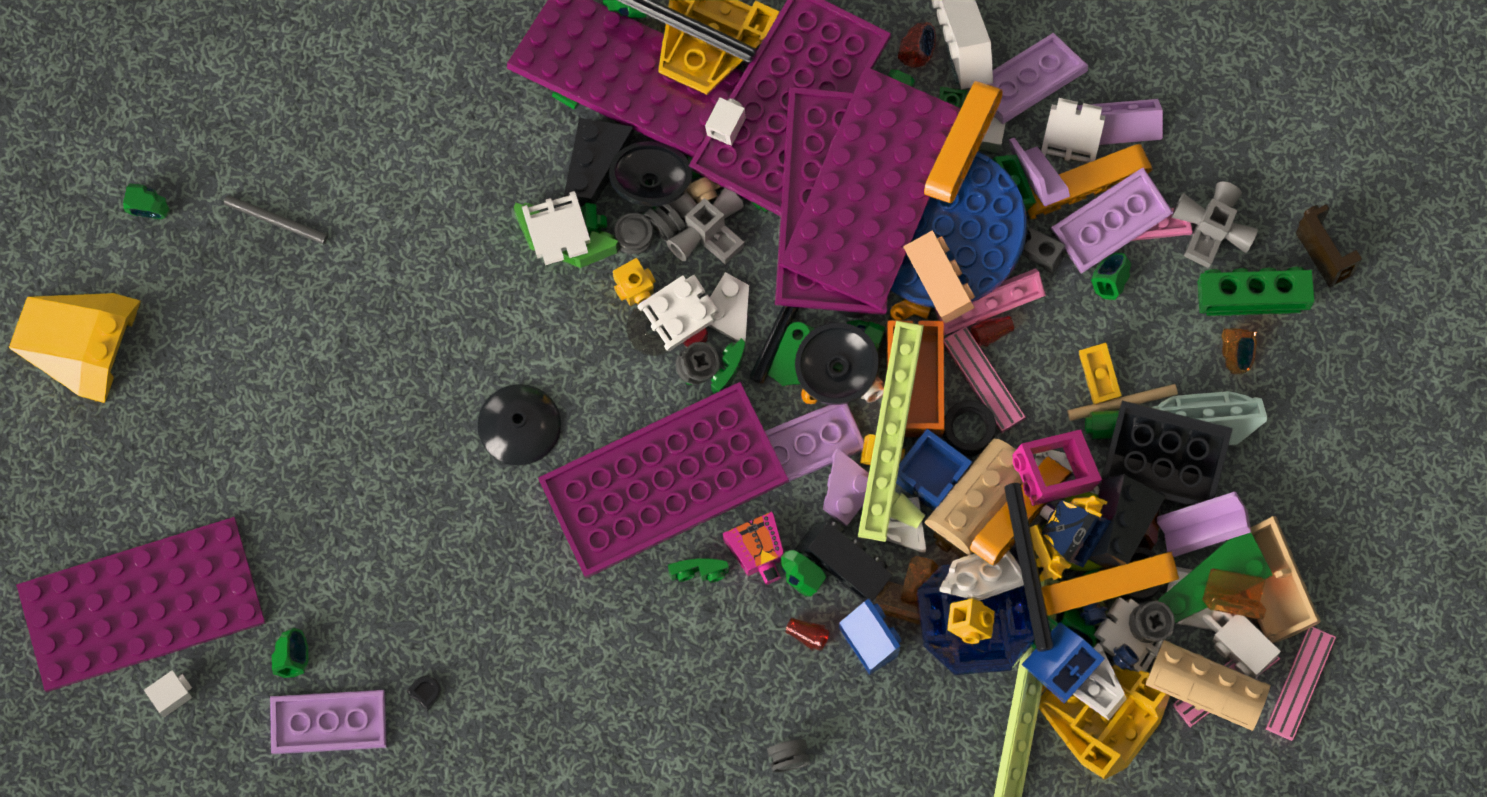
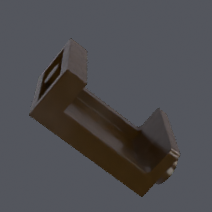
(1322, 250)

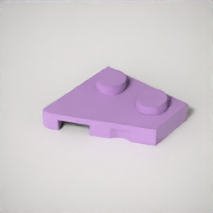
(845, 488)

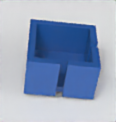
(931, 469)

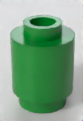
(1101, 424)

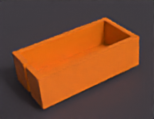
(927, 396)

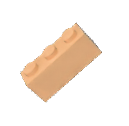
(940, 276)

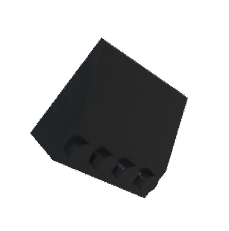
(1167, 452)

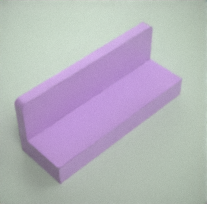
(1131, 121)
(1040, 174)
(1204, 524)

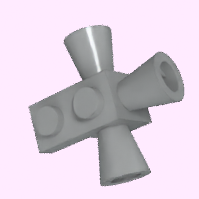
(1214, 224)
(707, 225)

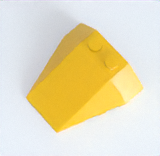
(700, 63)
(75, 338)
(1113, 743)

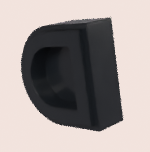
(425, 691)

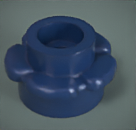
(1094, 614)
(1125, 657)

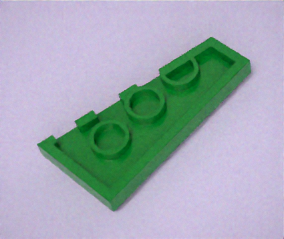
(1235, 555)

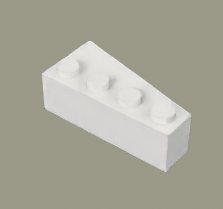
(966, 40)

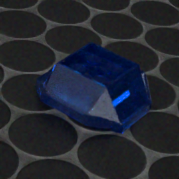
(1010, 635)

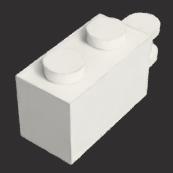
(1241, 643)

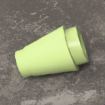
(906, 511)

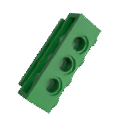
(1266, 281)

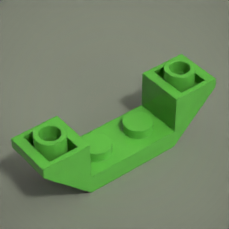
(601, 245)

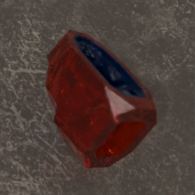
(918, 45)

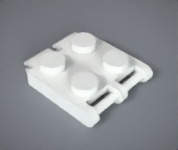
(1073, 130)
(557, 229)
(679, 310)
(1118, 632)

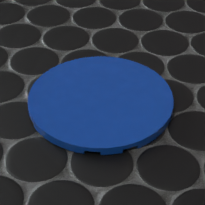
(980, 227)

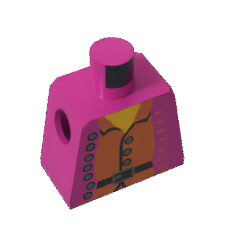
(757, 547)

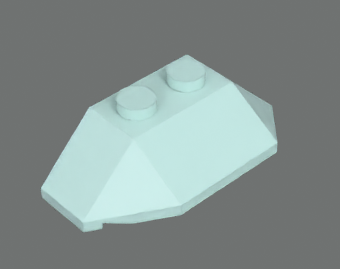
(1222, 408)

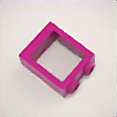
(1078, 456)

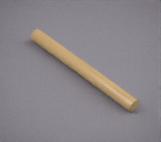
(1114, 404)

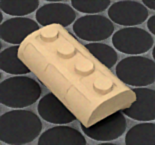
(976, 496)
(1284, 594)
(1208, 685)

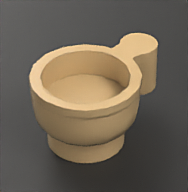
(703, 189)

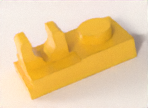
(1099, 373)
(1042, 551)

